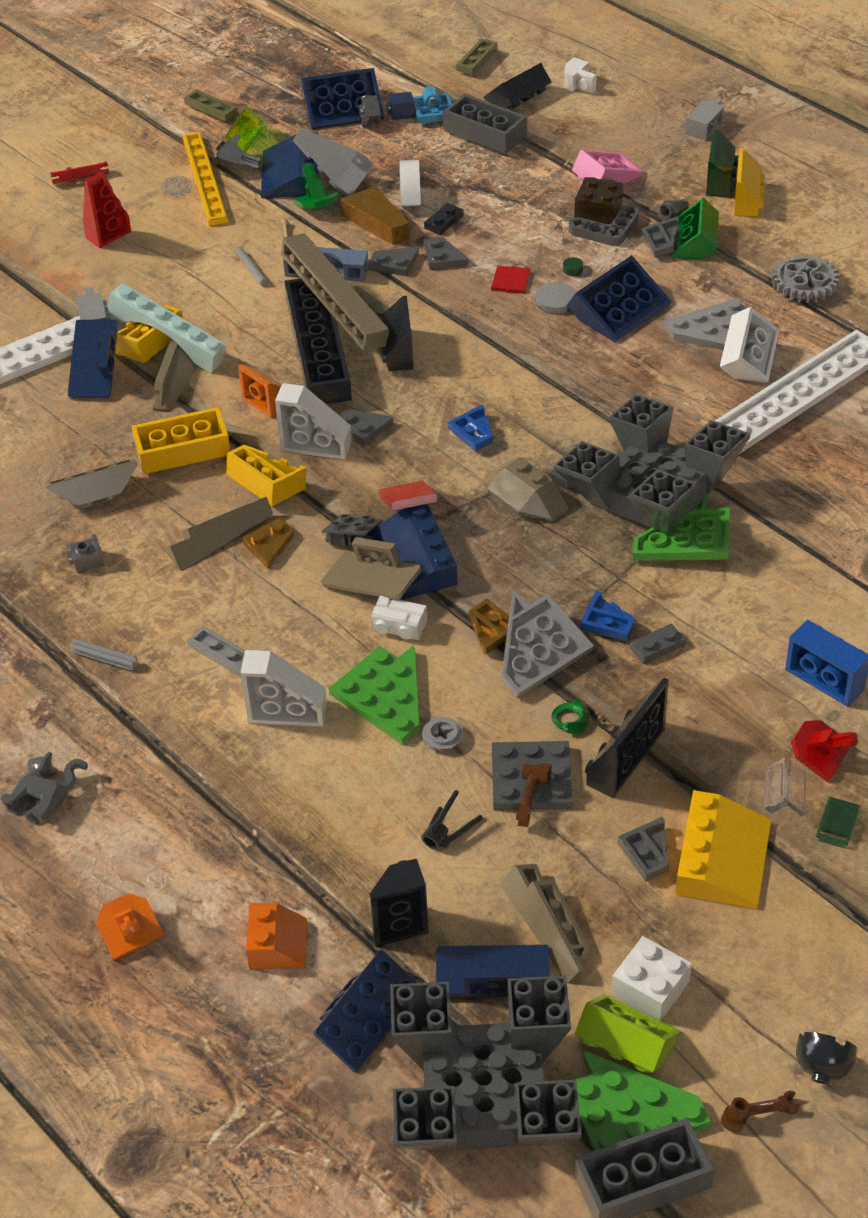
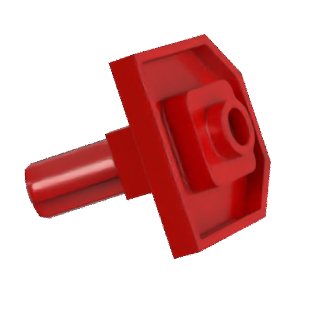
(821, 747)

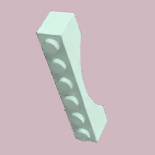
(200, 346)

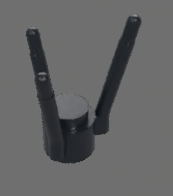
(436, 832)

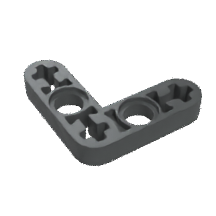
(607, 233)

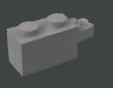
(705, 119)
(92, 306)

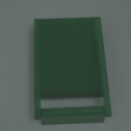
(837, 820)

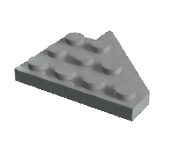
(705, 326)
(539, 643)

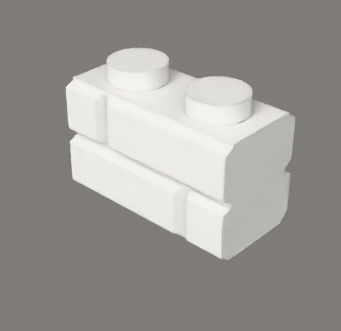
(399, 618)

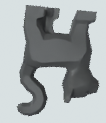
(40, 790)

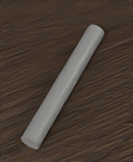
(251, 266)

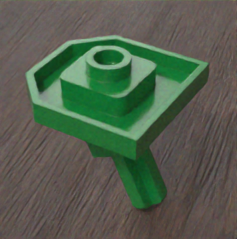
(316, 195)

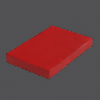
(407, 495)

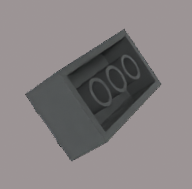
(485, 123)
(644, 1172)

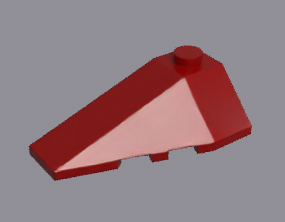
(102, 212)

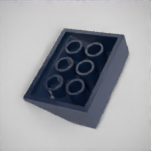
(337, 96)
(283, 170)
(619, 300)
(420, 543)

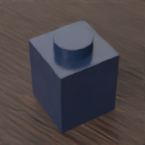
(401, 106)

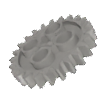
(805, 278)

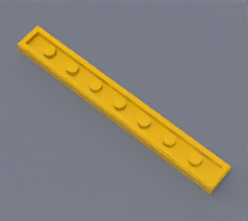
(205, 179)

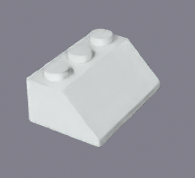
(749, 346)

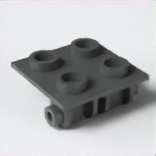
(347, 528)

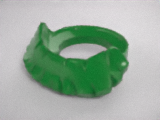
(575, 727)

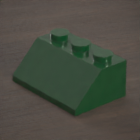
(721, 166)

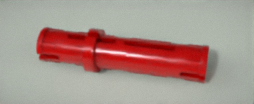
(78, 173)

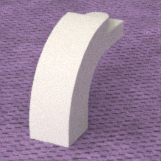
(410, 183)

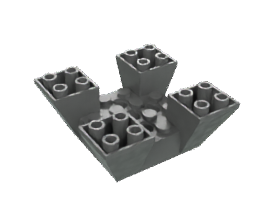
(651, 477)
(501, 1056)

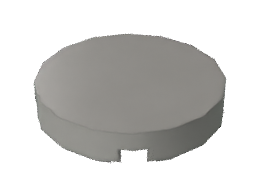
(554, 297)

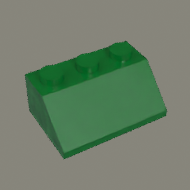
(697, 231)

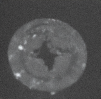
(176, 186)

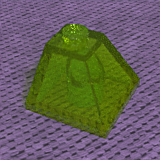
(249, 127)

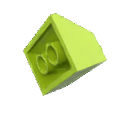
(626, 1033)

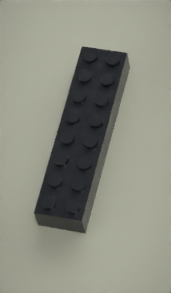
(317, 344)

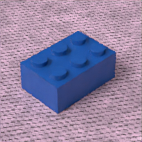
(827, 662)

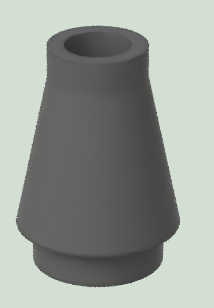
(673, 208)

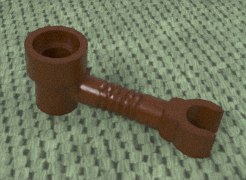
(534, 775)
(740, 1110)

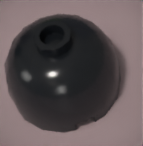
(824, 1057)

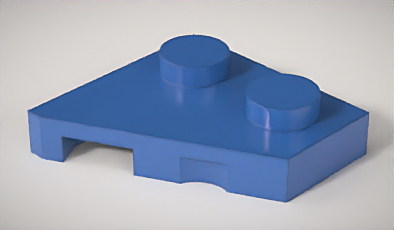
(472, 428)
(607, 619)

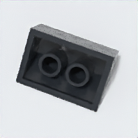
(520, 88)
(399, 341)
(399, 904)

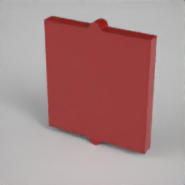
(510, 279)

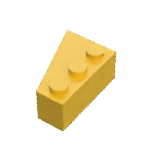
(141, 340)

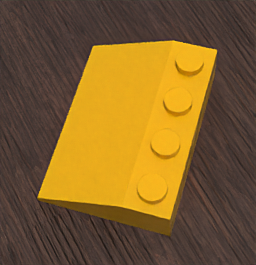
(722, 852)

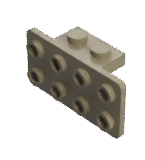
(372, 570)

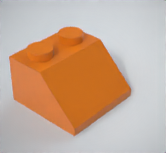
(259, 389)
(275, 937)

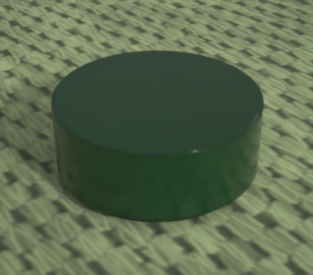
(573, 266)

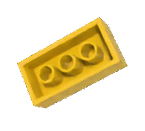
(181, 440)

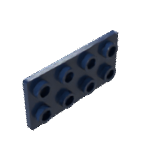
(93, 358)
(486, 968)
(361, 1011)

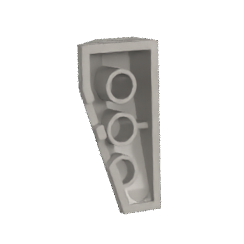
(340, 163)

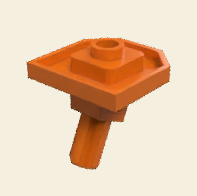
(127, 925)

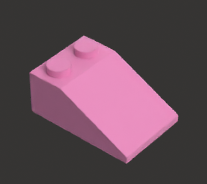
(605, 166)

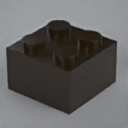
(598, 200)

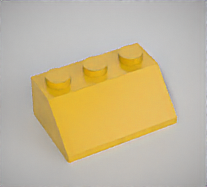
(748, 186)

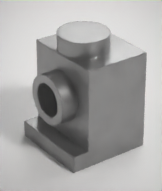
(370, 111)
(85, 554)

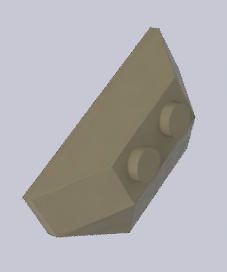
(94, 484)
(526, 490)

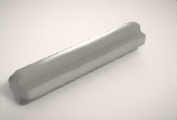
(104, 654)

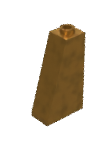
(376, 214)

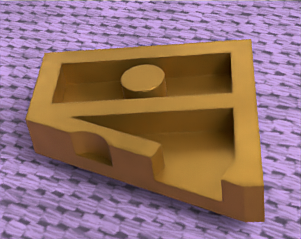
(269, 541)
(489, 625)

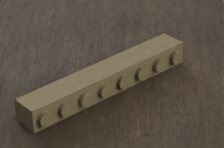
(334, 292)

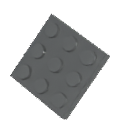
(507, 774)

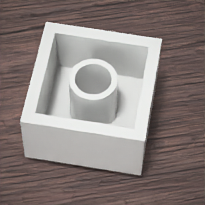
(651, 978)

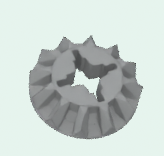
(447, 727)

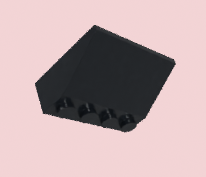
(629, 742)

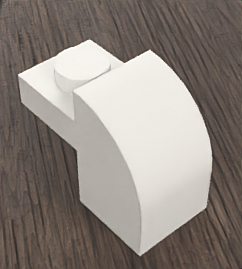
(578, 76)

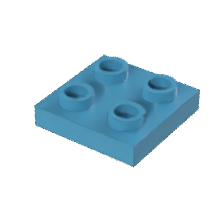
(428, 109)

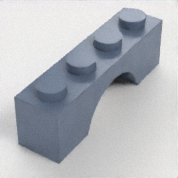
(348, 262)

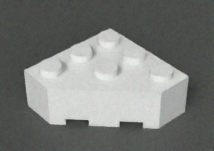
(310, 425)
(280, 692)

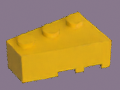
(265, 475)

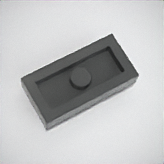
(657, 643)

